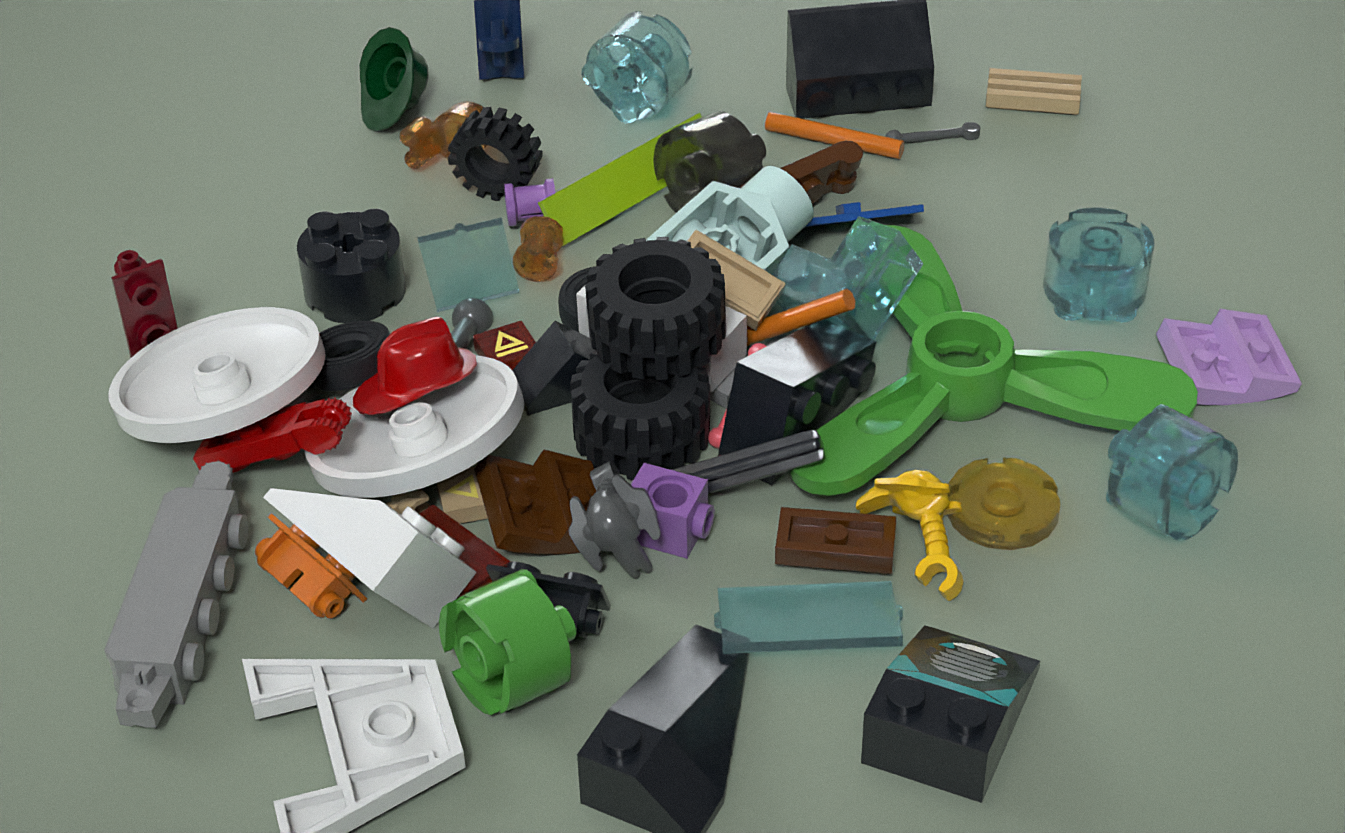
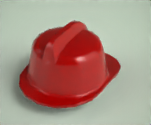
(413, 364)

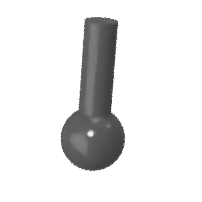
(470, 318)

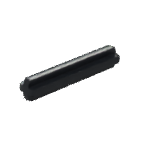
(758, 461)

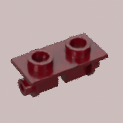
(142, 300)

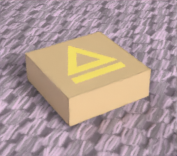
(462, 497)

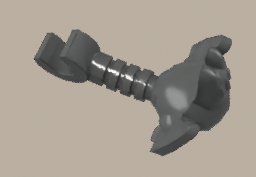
(614, 521)

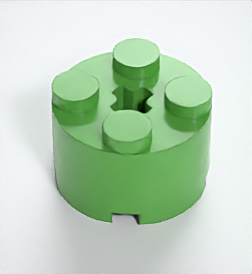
(507, 642)

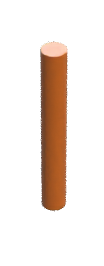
(833, 134)
(802, 316)

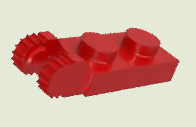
(280, 435)

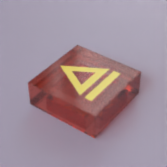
(505, 343)

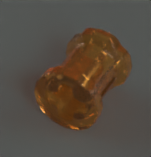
(537, 255)

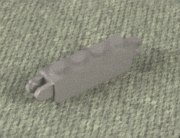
(175, 596)

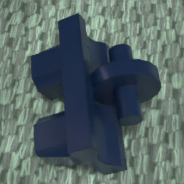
(499, 38)

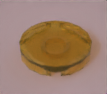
(1004, 503)

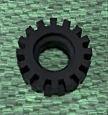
(505, 136)

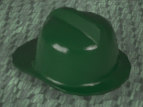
(390, 78)

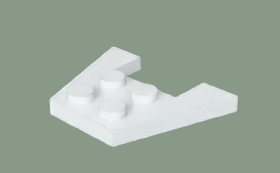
(382, 729)

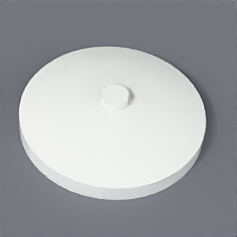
(217, 375)
(423, 438)

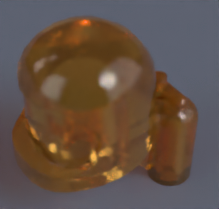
(433, 138)

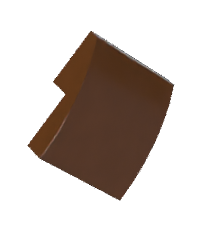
(532, 502)

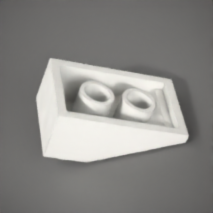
(388, 551)

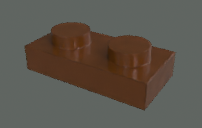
(835, 540)

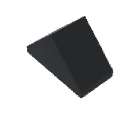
(549, 366)

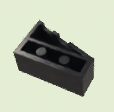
(796, 385)

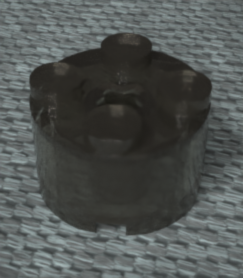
(706, 151)

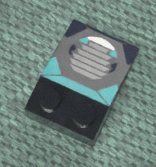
(946, 711)

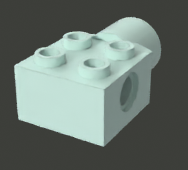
(747, 220)

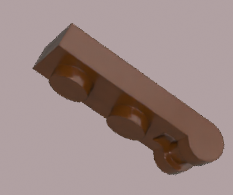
(827, 170)

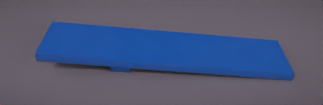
(850, 212)

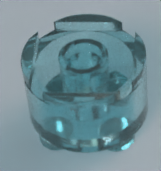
(638, 66)
(1097, 265)
(1170, 472)

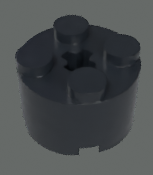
(351, 264)

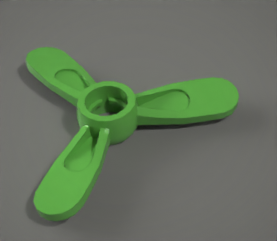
(965, 370)

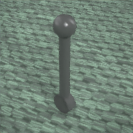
(968, 131)

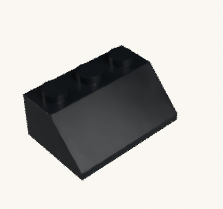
(859, 58)

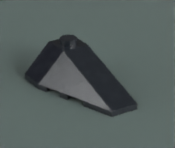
(668, 740)

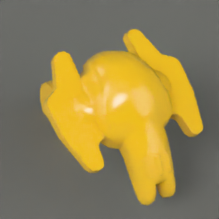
(926, 500)

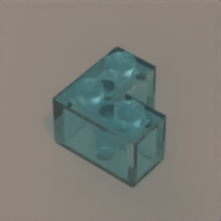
(869, 262)

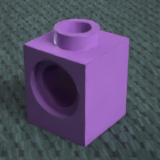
(679, 506)

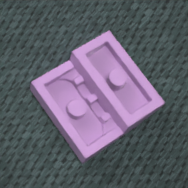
(1231, 359)

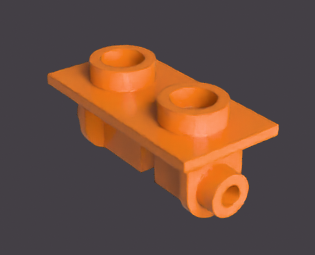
(323, 581)

